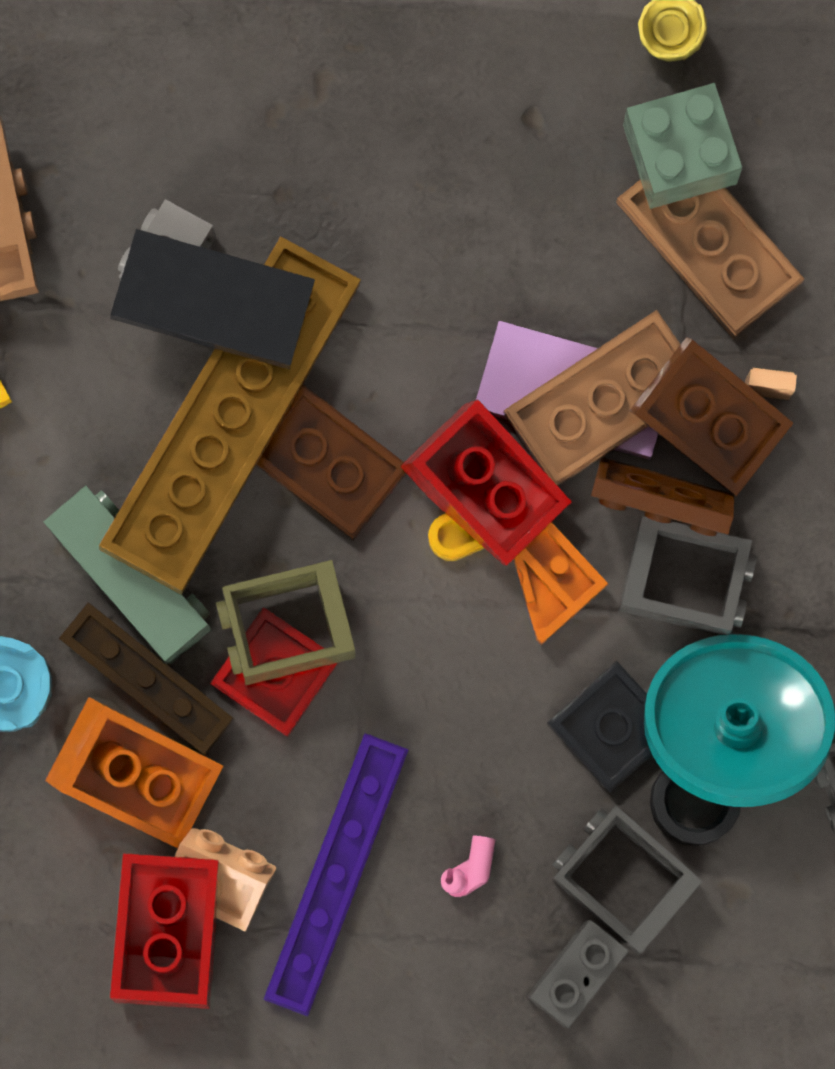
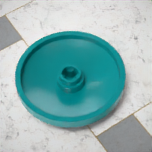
(739, 720)

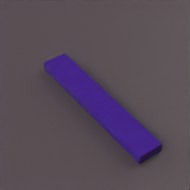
(336, 875)

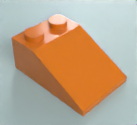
(133, 773)

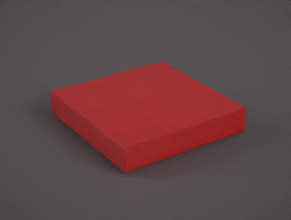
(282, 699)

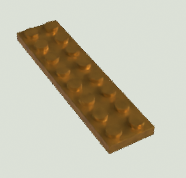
(221, 437)

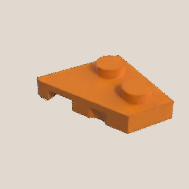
(555, 581)

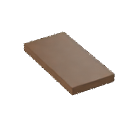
(716, 253)
(588, 405)

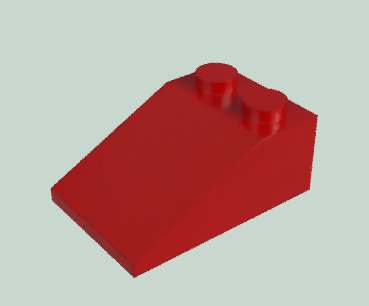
(486, 482)
(165, 931)

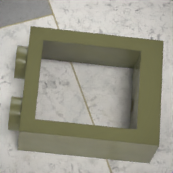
(318, 574)

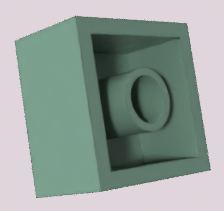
(682, 145)

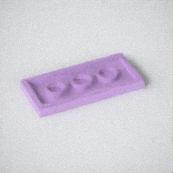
(526, 360)

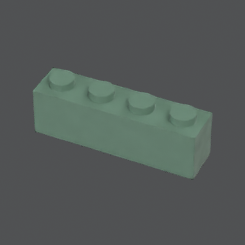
(156, 611)

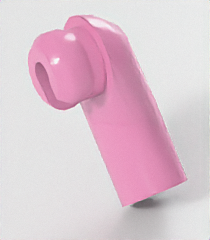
(473, 872)

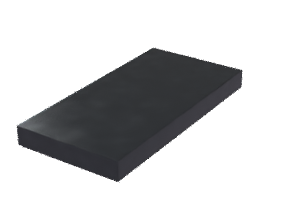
(212, 299)

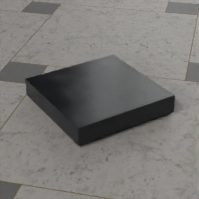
(606, 727)

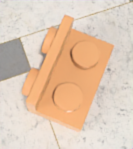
(241, 875)

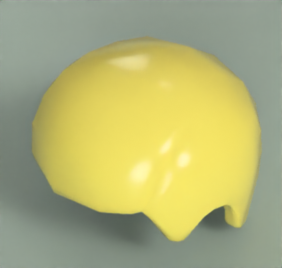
(672, 28)

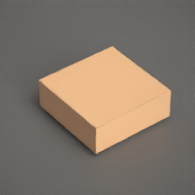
(772, 383)

